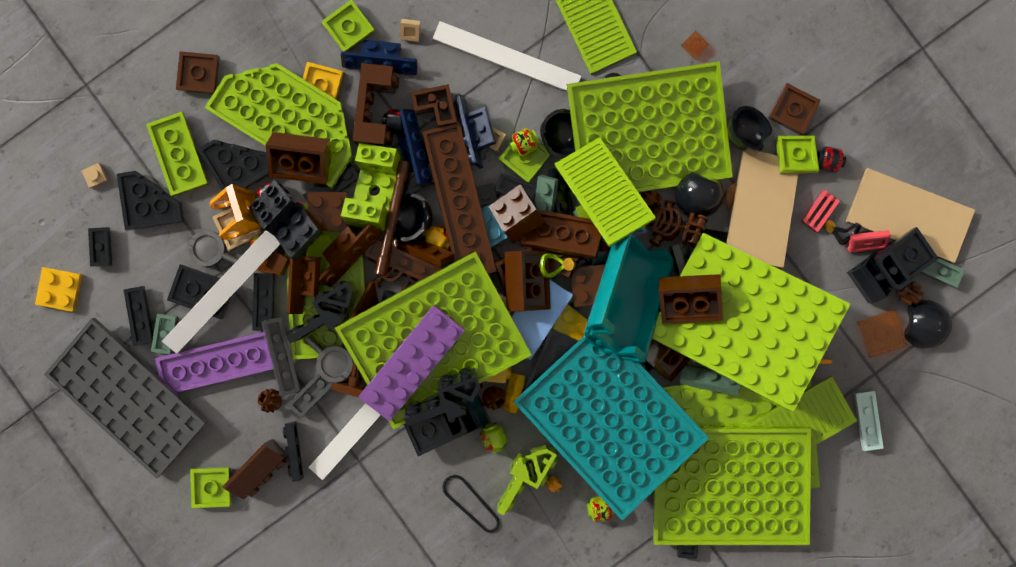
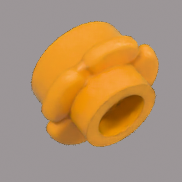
(554, 483)

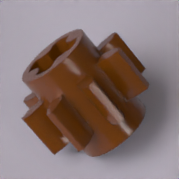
(652, 200)
(911, 293)
(493, 397)
(269, 400)

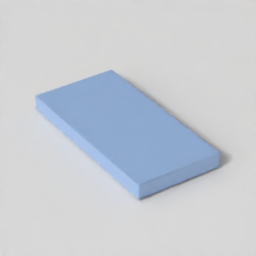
(537, 323)

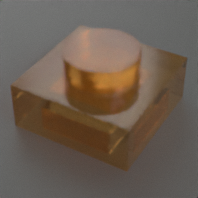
(694, 45)

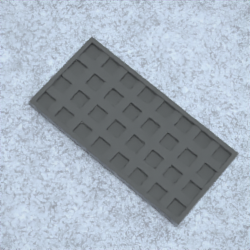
(125, 397)

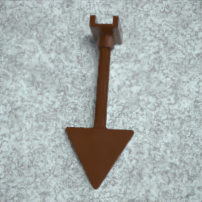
(353, 386)

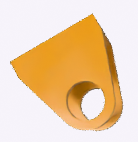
(240, 200)

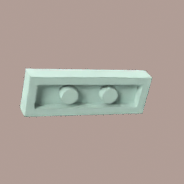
(868, 420)

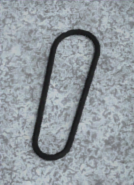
(477, 496)

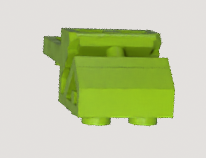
(543, 458)

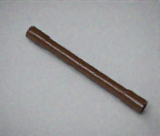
(401, 178)

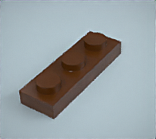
(427, 252)

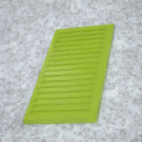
(597, 32)
(604, 191)
(819, 408)

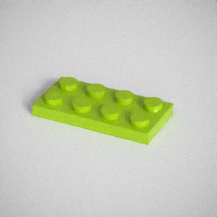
(177, 154)

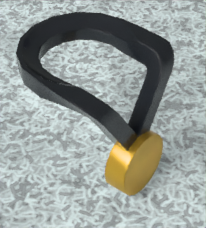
(831, 227)

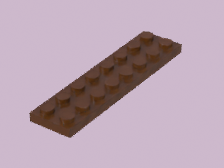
(458, 194)

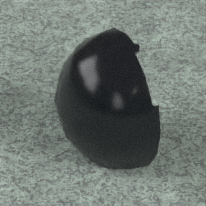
(748, 129)
(558, 133)
(699, 195)
(413, 218)
(928, 324)

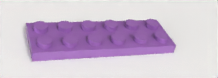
(215, 363)
(411, 363)

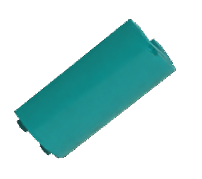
(628, 299)

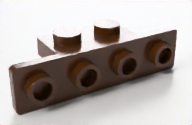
(346, 251)
(302, 281)

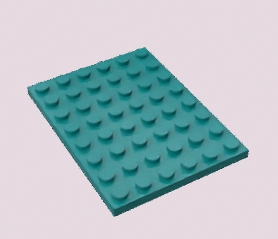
(611, 424)

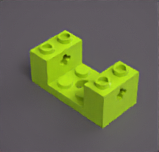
(377, 169)

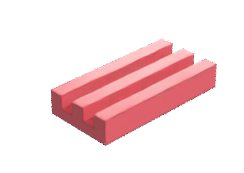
(829, 198)
(869, 241)

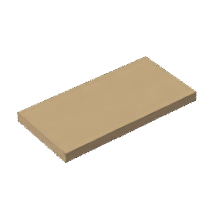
(897, 206)
(762, 209)

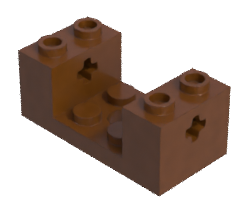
(376, 79)

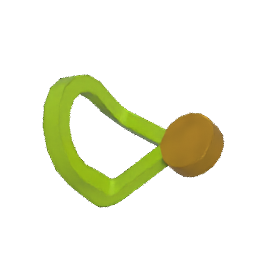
(568, 264)

